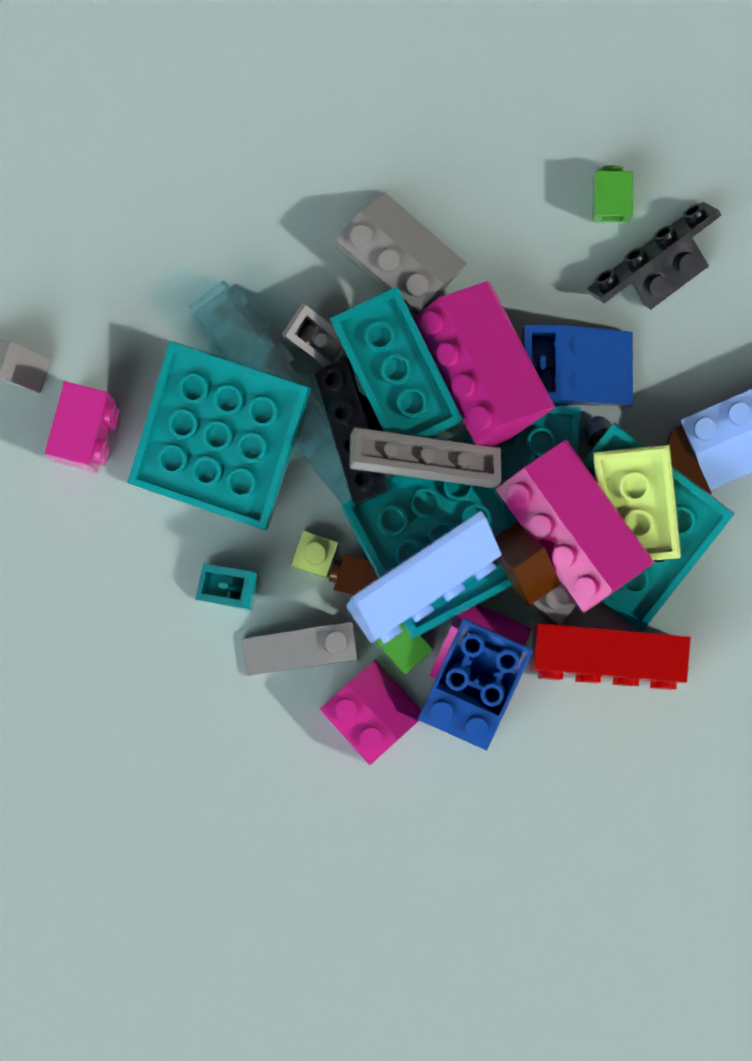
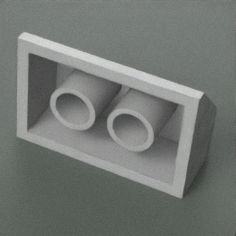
(399, 253)

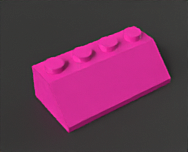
(483, 364)
(576, 524)

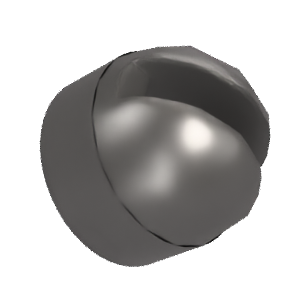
(595, 429)

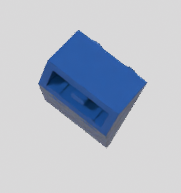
(582, 363)
(475, 684)

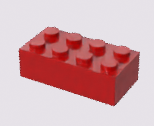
(610, 654)

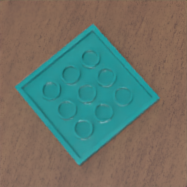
(219, 435)
(416, 516)
(699, 523)

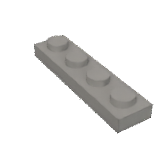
(425, 458)

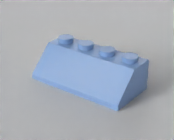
(722, 439)
(424, 579)

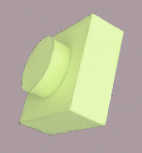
(314, 554)

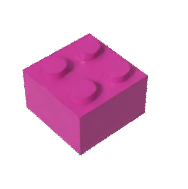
(82, 427)

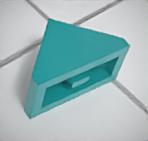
(227, 587)

